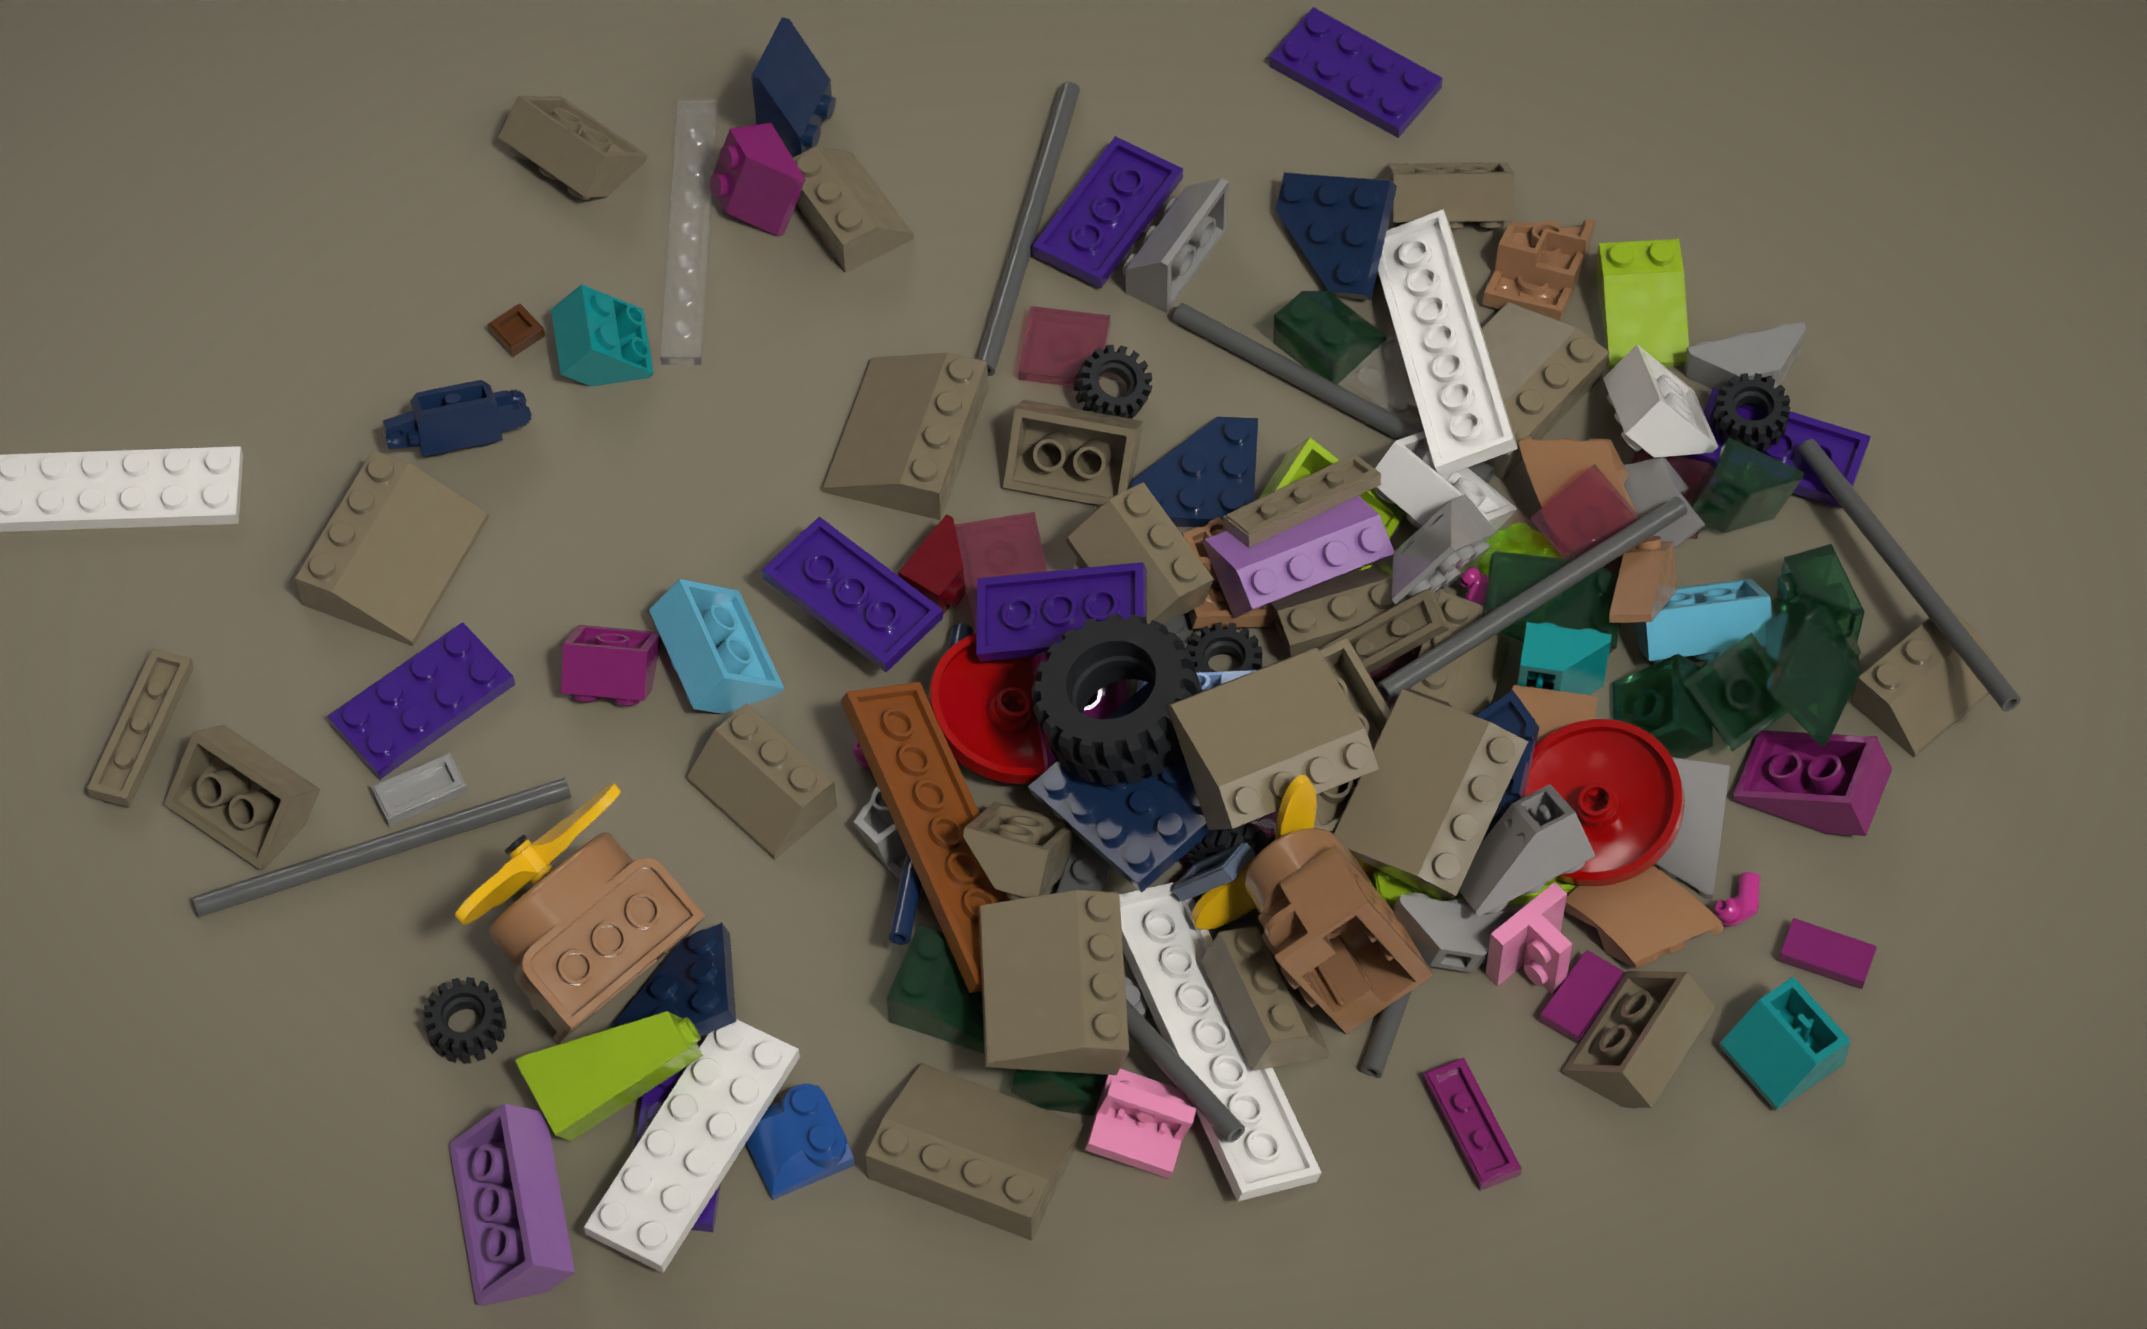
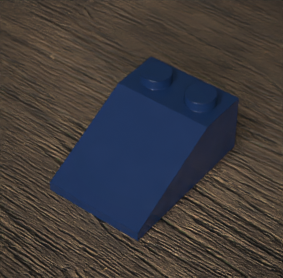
(792, 90)

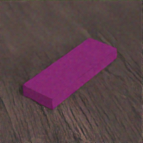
(1472, 1124)

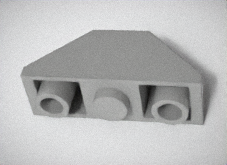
(1761, 352)
(1448, 932)

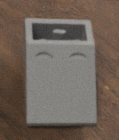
(1440, 549)
(1524, 850)

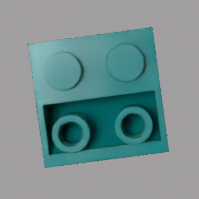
(600, 338)
(1564, 658)
(1786, 1044)

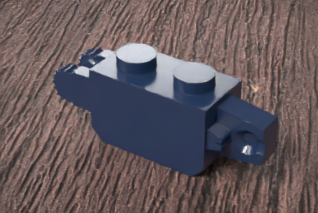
(456, 418)

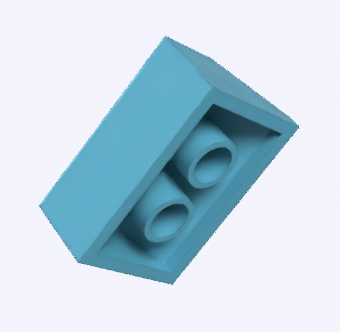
(1705, 620)
(714, 647)

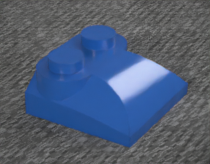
(799, 1142)

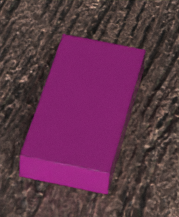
(1827, 953)
(1581, 996)

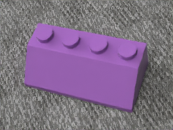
(1298, 558)
(511, 1206)

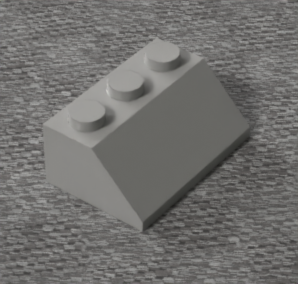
(1178, 244)

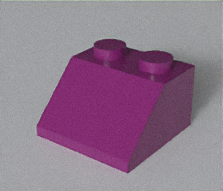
(757, 178)
(609, 664)

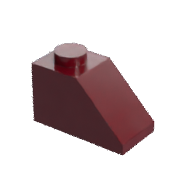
(937, 566)

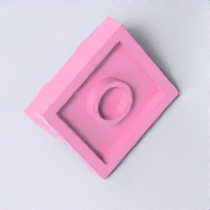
(1533, 941)
(1140, 1122)

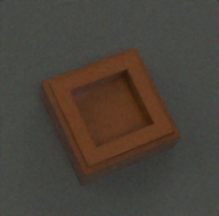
(516, 330)

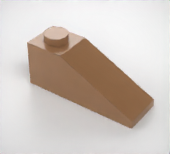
(1644, 582)

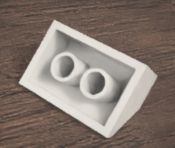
(1657, 408)
(1418, 489)

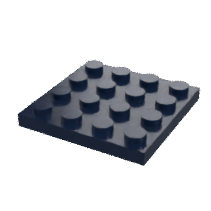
(1134, 825)

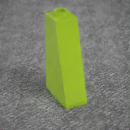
(605, 1071)

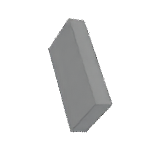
(419, 789)

